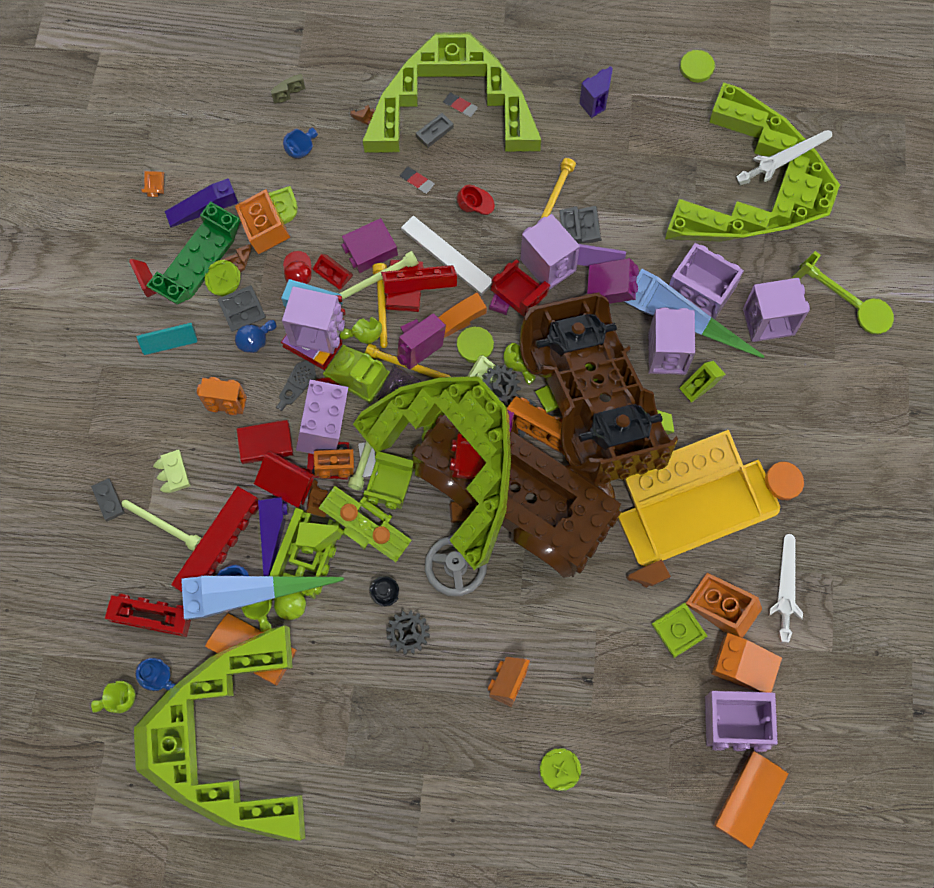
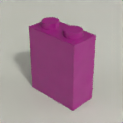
(369, 245)
(614, 280)
(421, 341)

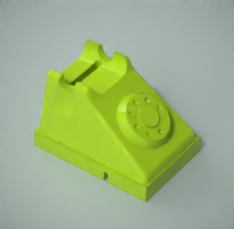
(357, 372)

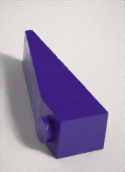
(219, 193)
(272, 524)

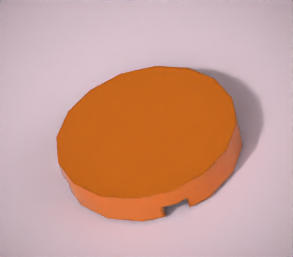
(784, 481)

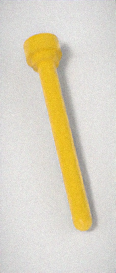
(567, 166)
(381, 304)
(374, 352)

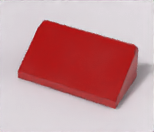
(332, 271)
(143, 275)

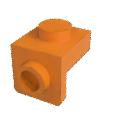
(153, 183)

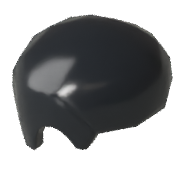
(384, 591)

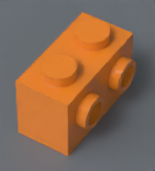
(334, 463)

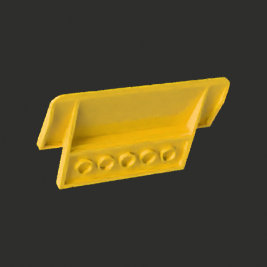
(695, 500)

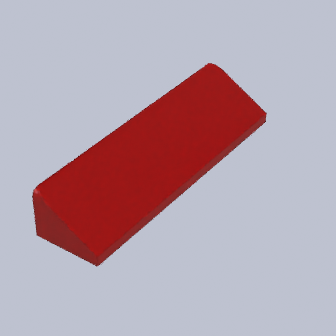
(419, 279)

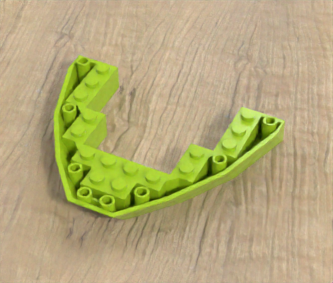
(452, 56)
(803, 196)
(484, 425)
(168, 742)

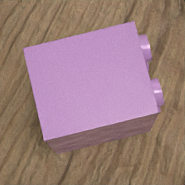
(549, 251)
(706, 279)
(775, 309)
(313, 320)
(671, 341)
(322, 417)
(740, 720)

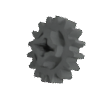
(506, 382)
(400, 628)

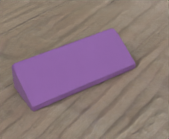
(593, 255)

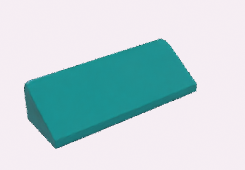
(167, 338)

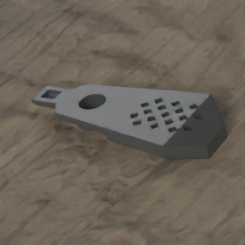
(295, 386)

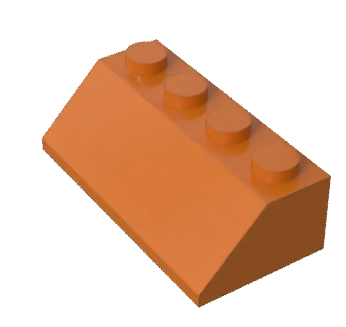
(537, 423)

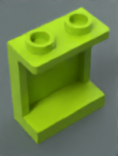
(391, 482)

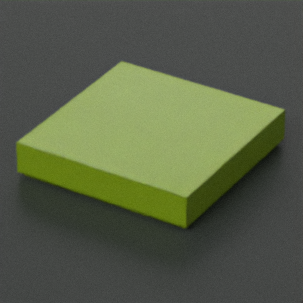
(679, 630)

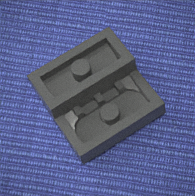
(581, 224)
(241, 308)

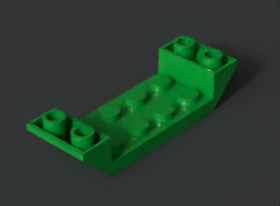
(203, 249)

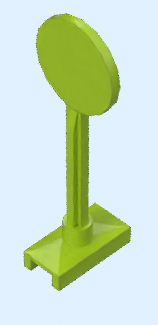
(873, 314)

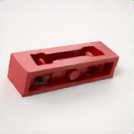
(117, 609)

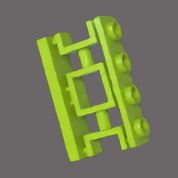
(289, 549)

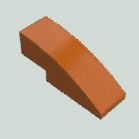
(463, 313)

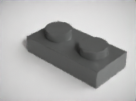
(434, 130)
(107, 499)

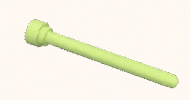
(408, 260)
(356, 481)
(191, 541)

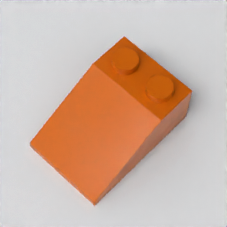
(262, 222)
(725, 605)
(746, 664)
(509, 680)

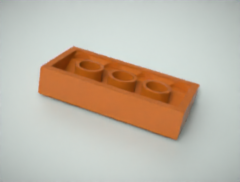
(234, 631)
(751, 799)

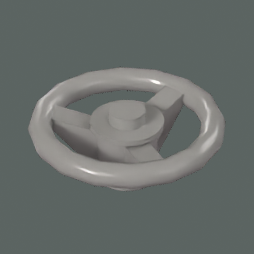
(454, 566)

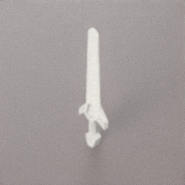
(770, 164)
(786, 597)

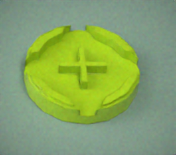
(697, 66)
(222, 278)
(475, 343)
(560, 769)

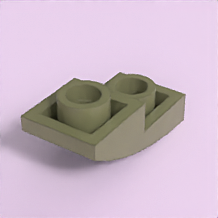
(282, 91)

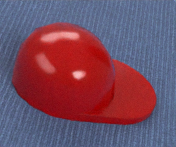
(475, 199)
(297, 267)

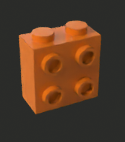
(222, 395)

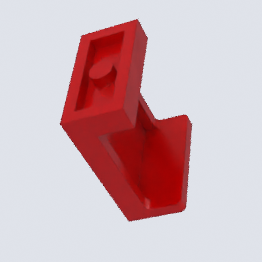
(518, 288)
(466, 460)

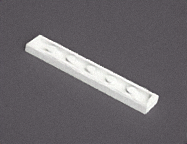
(447, 255)

